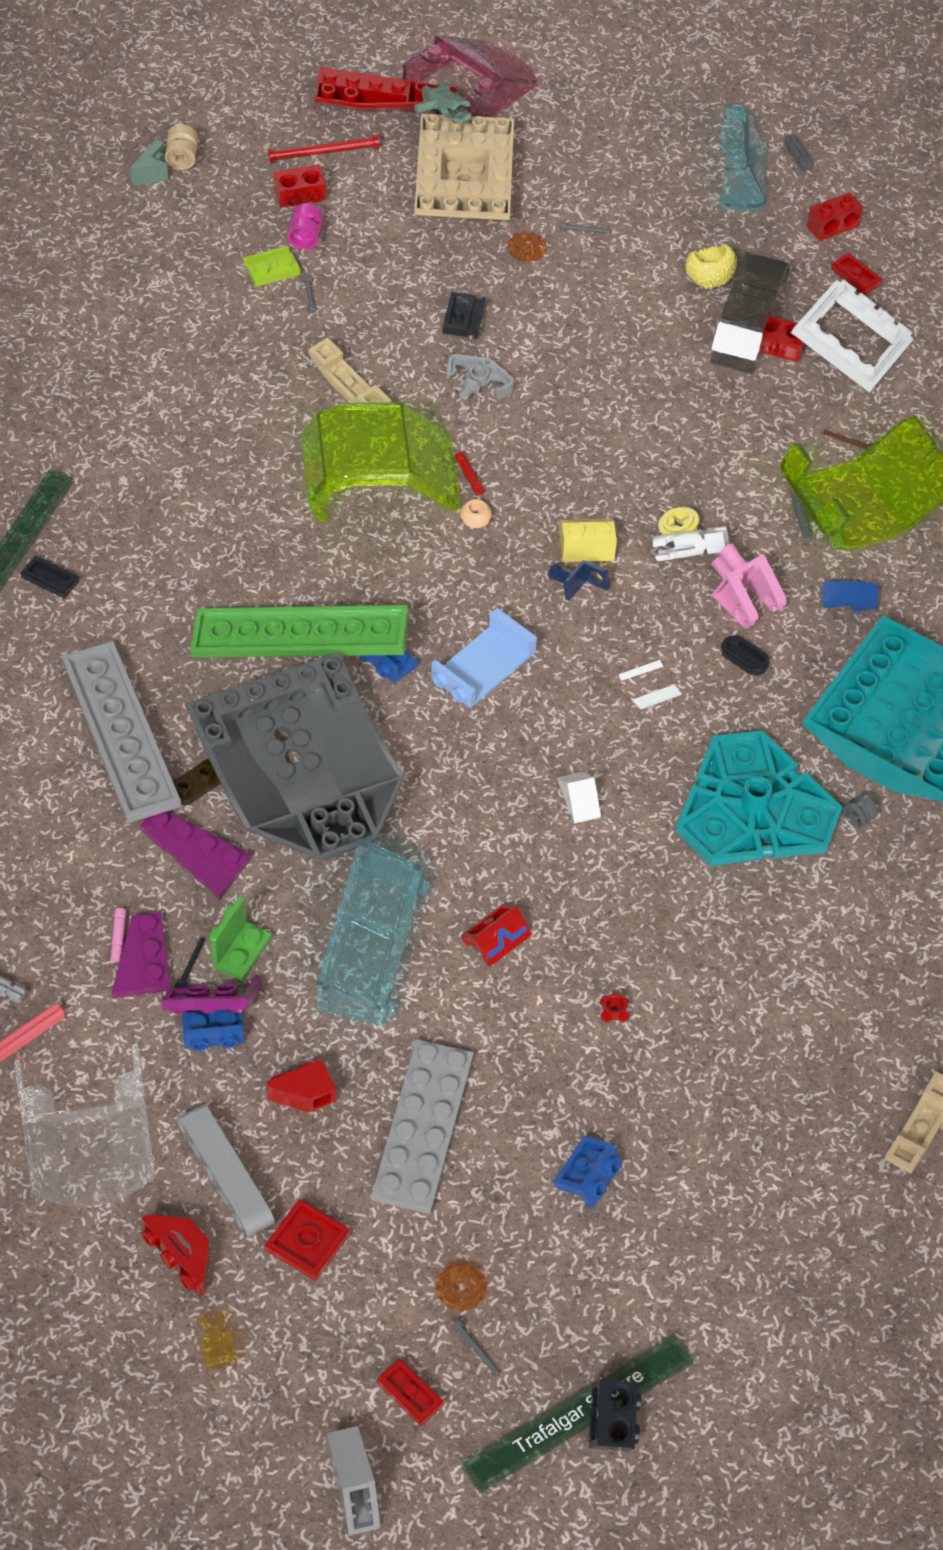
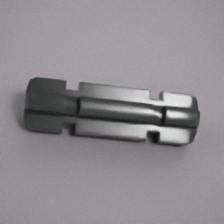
(798, 152)

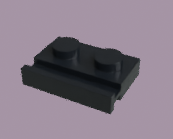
(464, 315)

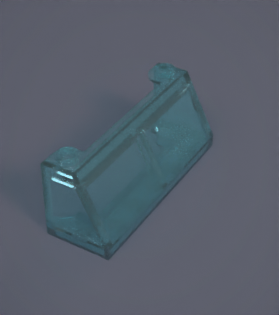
(370, 935)

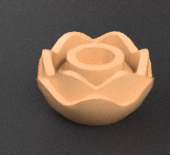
(475, 513)

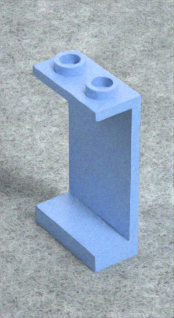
(485, 660)

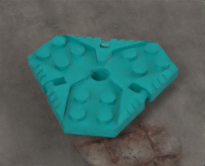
(755, 804)

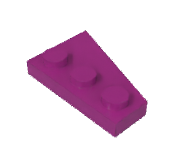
(143, 958)
(222, 997)

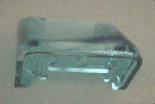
(745, 166)

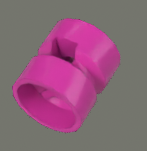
(305, 226)

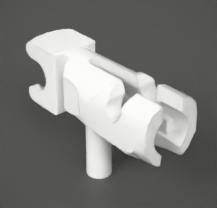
(692, 543)

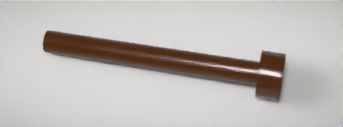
(846, 439)

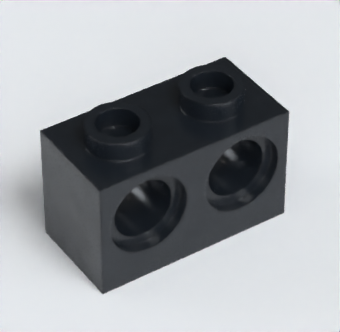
(606, 1413)

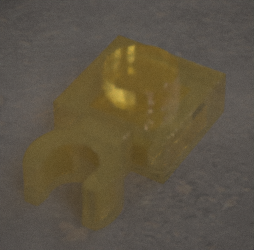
(217, 1345)

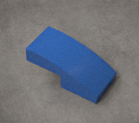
(856, 594)

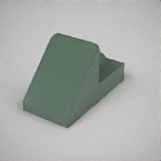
(150, 165)

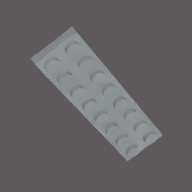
(121, 732)

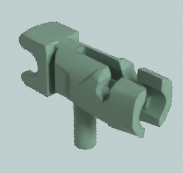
(444, 101)

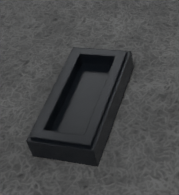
(50, 577)

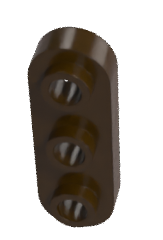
(196, 783)

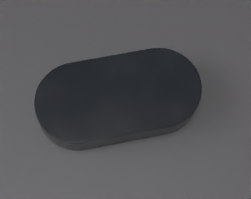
(745, 655)

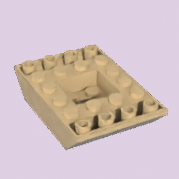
(464, 151)

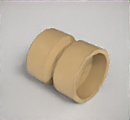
(181, 147)

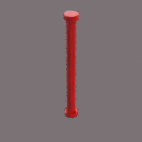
(323, 148)

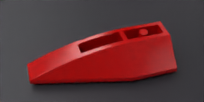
(368, 91)

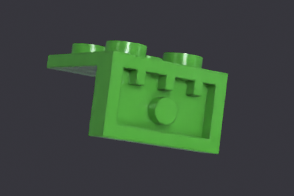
(237, 943)

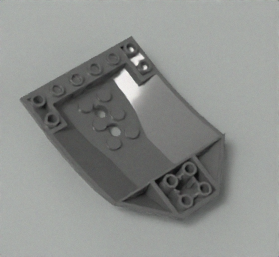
(344, 771)

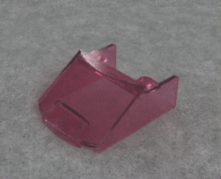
(503, 73)

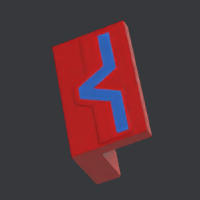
(498, 933)

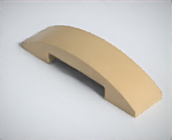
(342, 377)
(920, 1128)

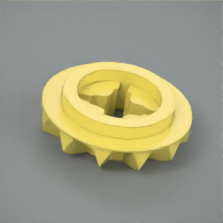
(683, 515)

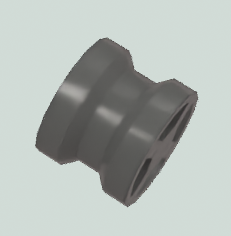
(860, 811)

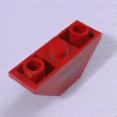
(181, 1247)

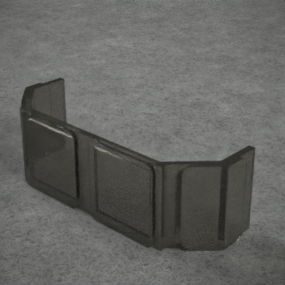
(747, 312)

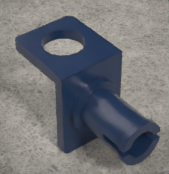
(574, 579)

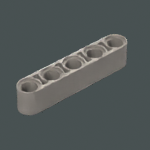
(226, 1170)

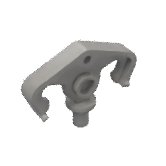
(480, 374)

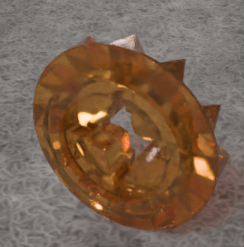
(532, 252)
(456, 1275)

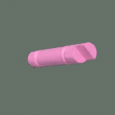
(118, 935)

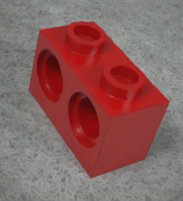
(299, 185)
(834, 216)
(779, 340)

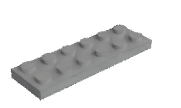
(422, 1126)

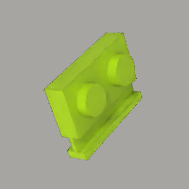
(271, 266)

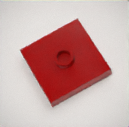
(307, 1239)

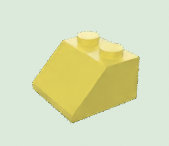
(587, 539)

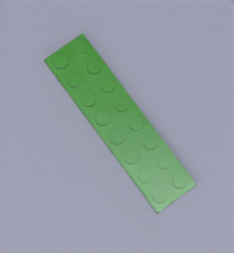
(300, 631)

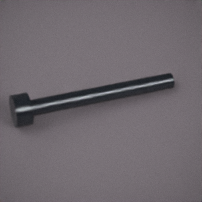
(182, 982)

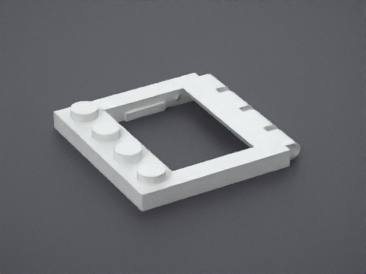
(846, 359)

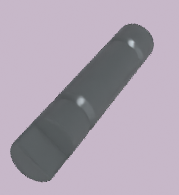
(801, 517)

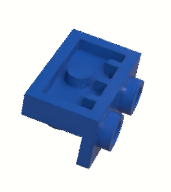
(392, 666)
(212, 1029)
(589, 1170)

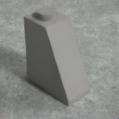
(354, 1480)

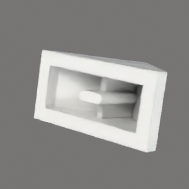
(580, 796)

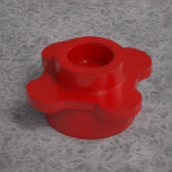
(617, 1001)

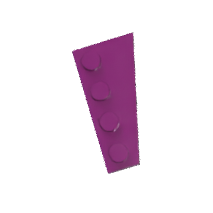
(201, 853)

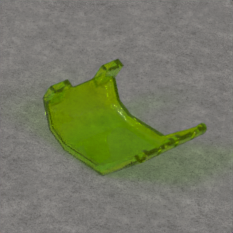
(377, 447)
(875, 494)

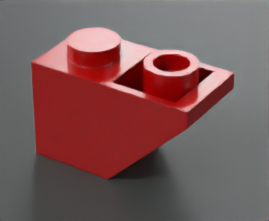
(303, 1088)

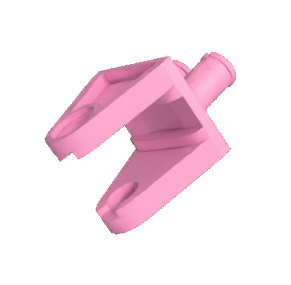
(755, 575)

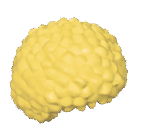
(711, 266)

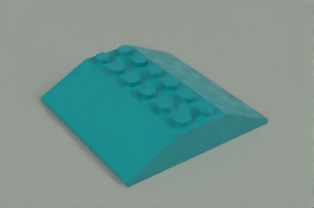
(888, 711)

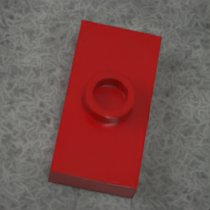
(856, 274)
(410, 1392)

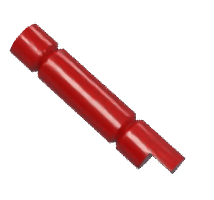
(469, 473)

